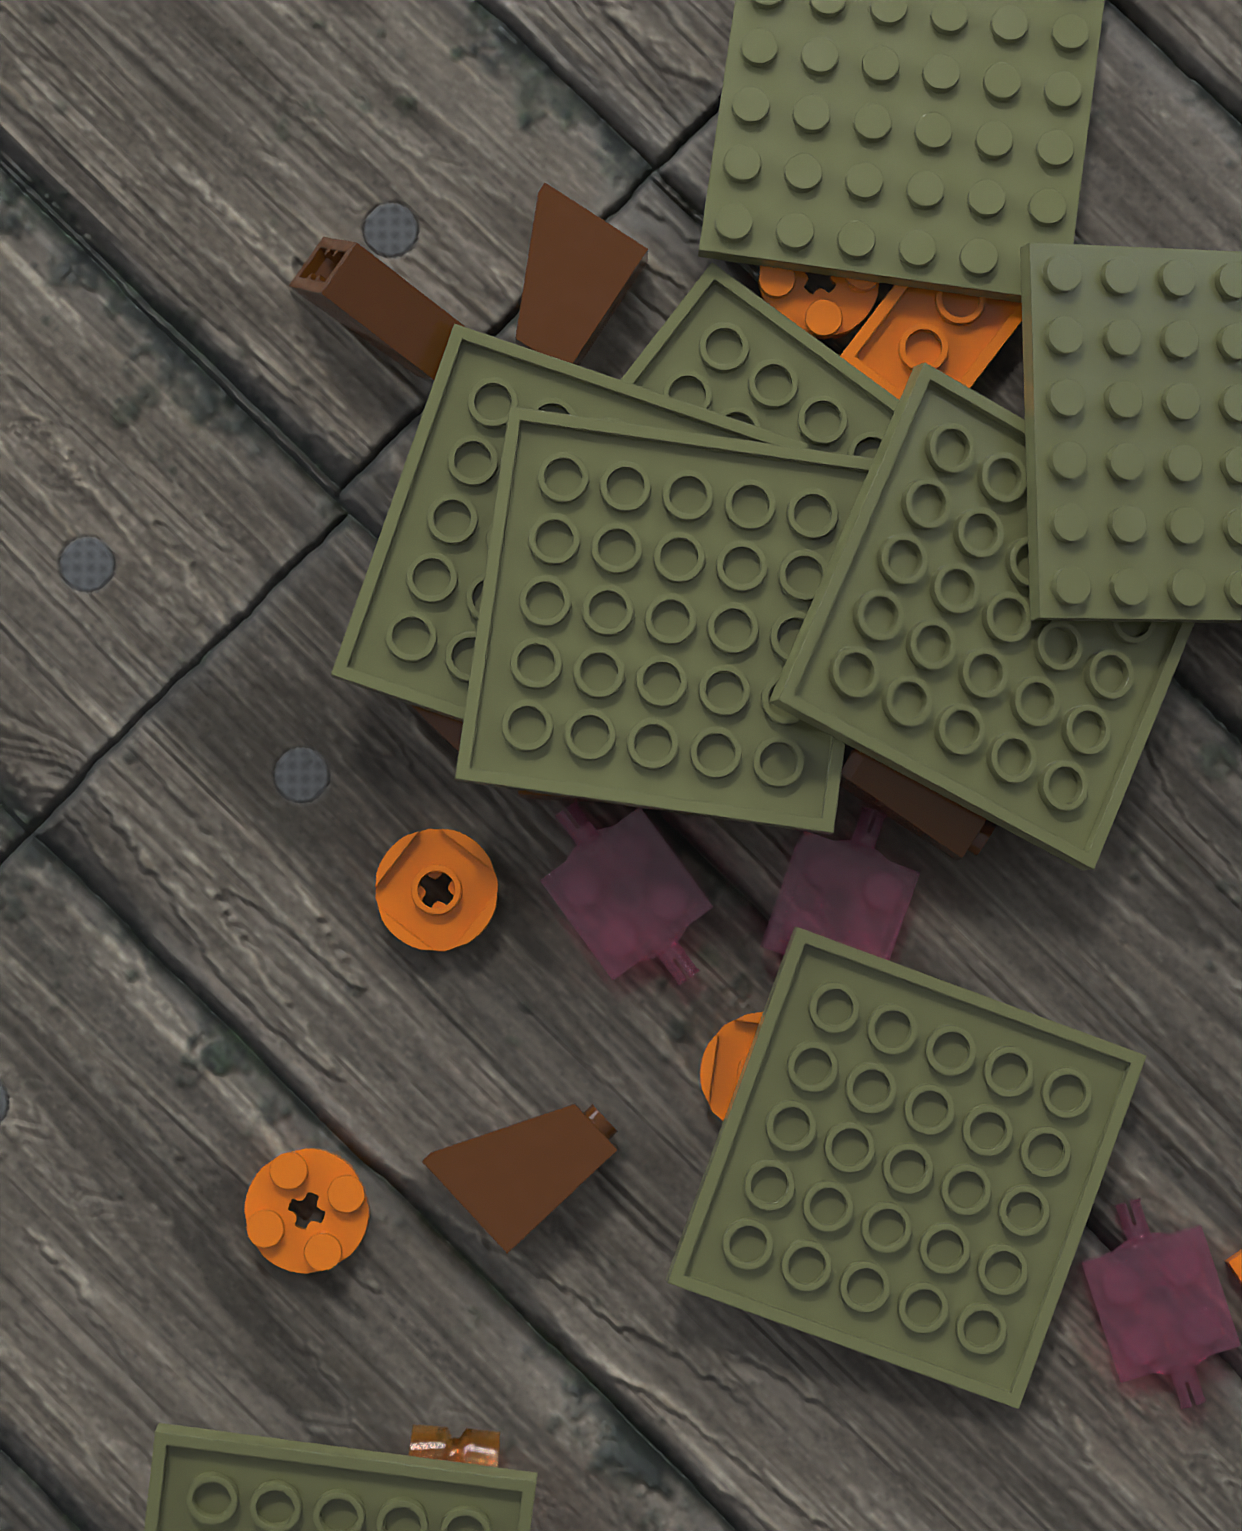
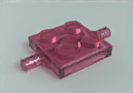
(843, 892)
(627, 893)
(1160, 1303)

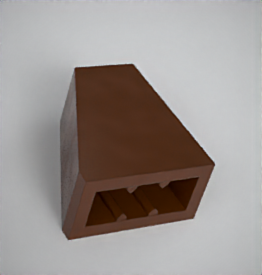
(573, 277)
(376, 304)
(915, 806)
(524, 1169)

